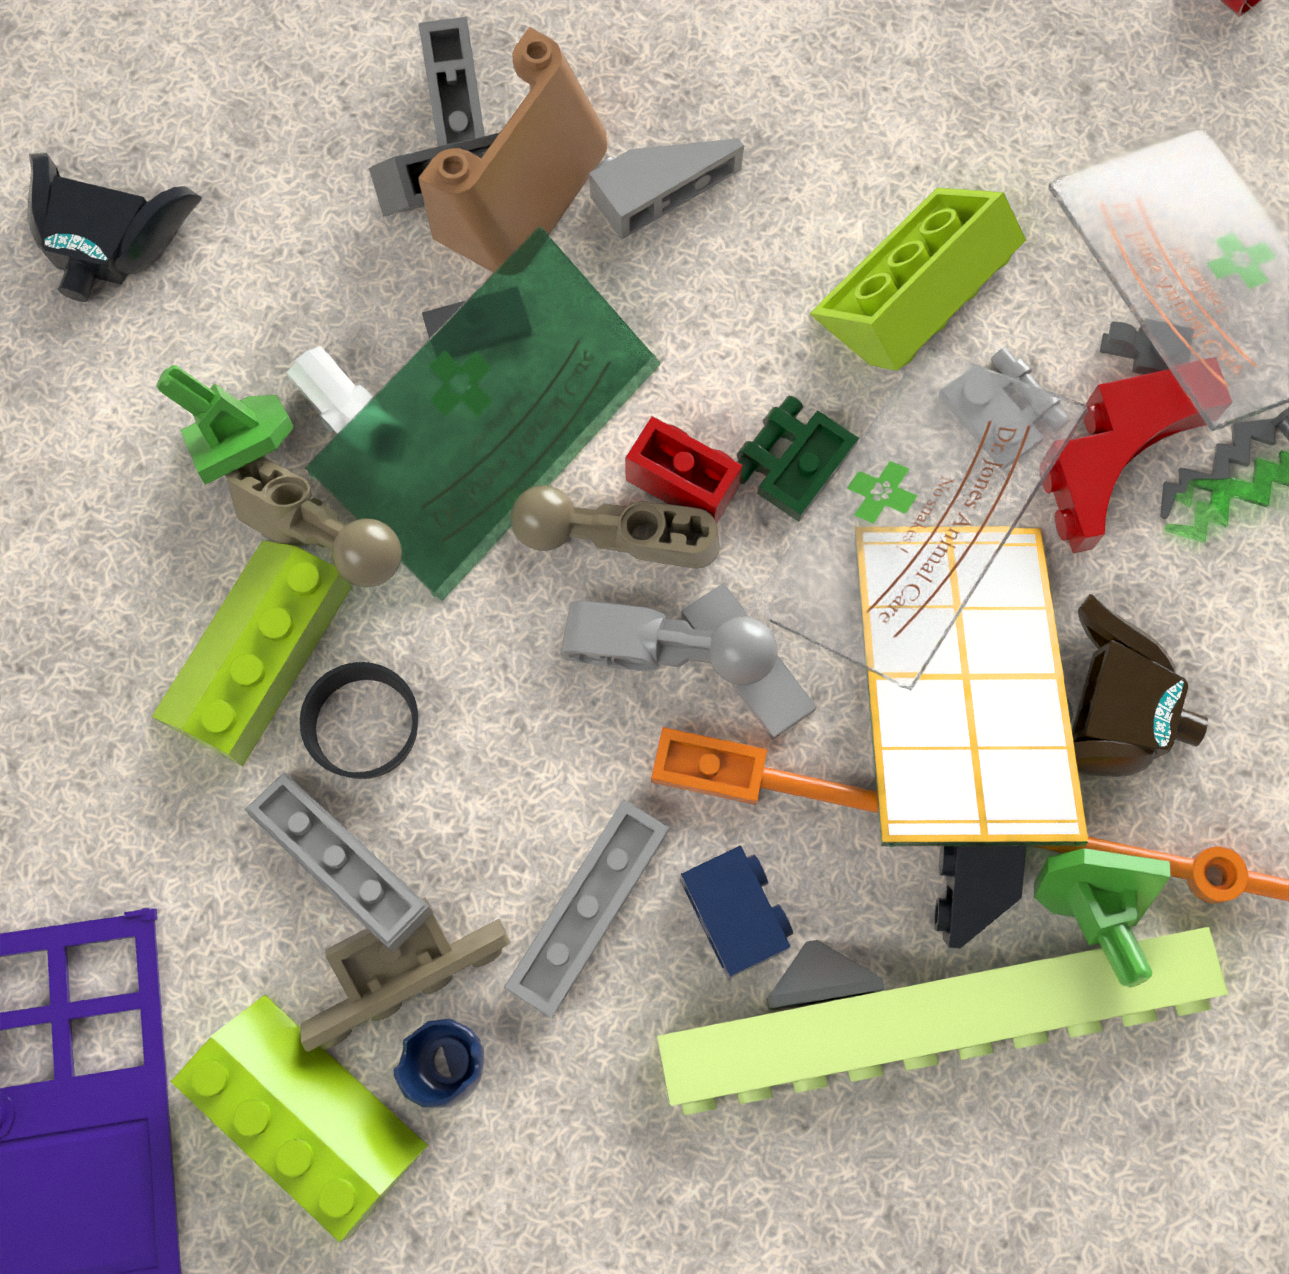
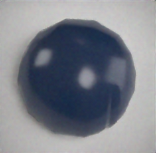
(417, 1069)

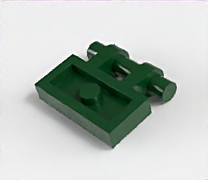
(805, 466)

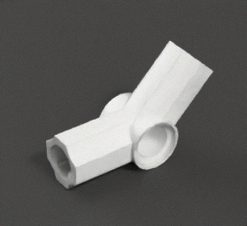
(327, 388)

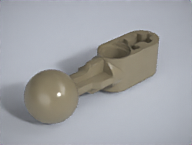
(285, 511)
(547, 518)

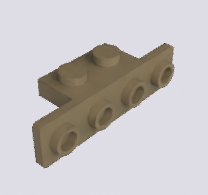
(381, 980)

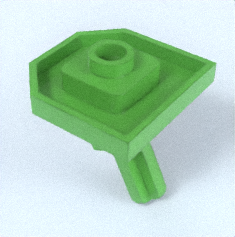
(225, 430)
(1106, 898)

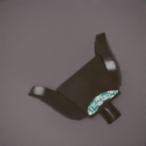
(1129, 699)

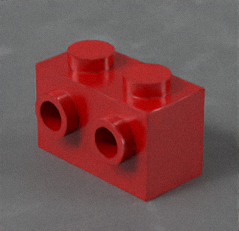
(682, 469)

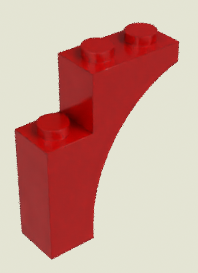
(1125, 421)

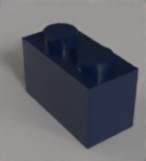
(736, 911)

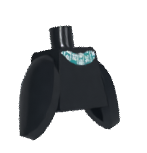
(99, 229)

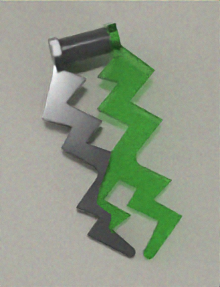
(1220, 483)

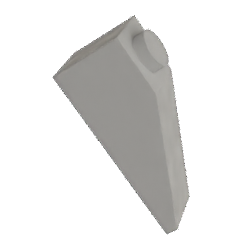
(451, 80)
(658, 179)

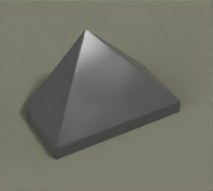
(821, 975)

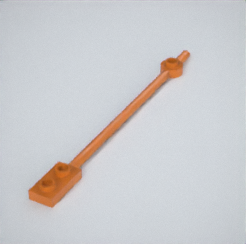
(738, 773)

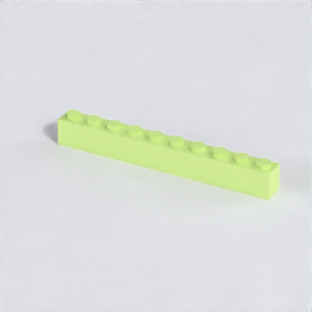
(934, 1018)

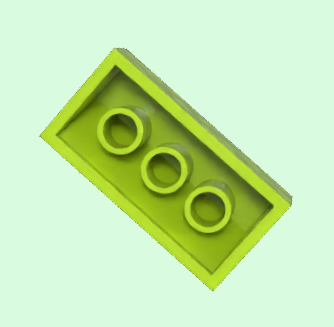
(921, 275)
(253, 650)
(300, 1117)

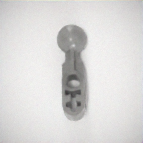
(644, 638)

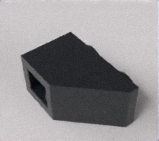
(978, 889)

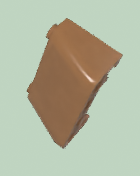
(527, 172)

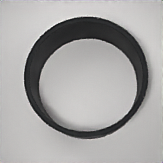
(329, 684)

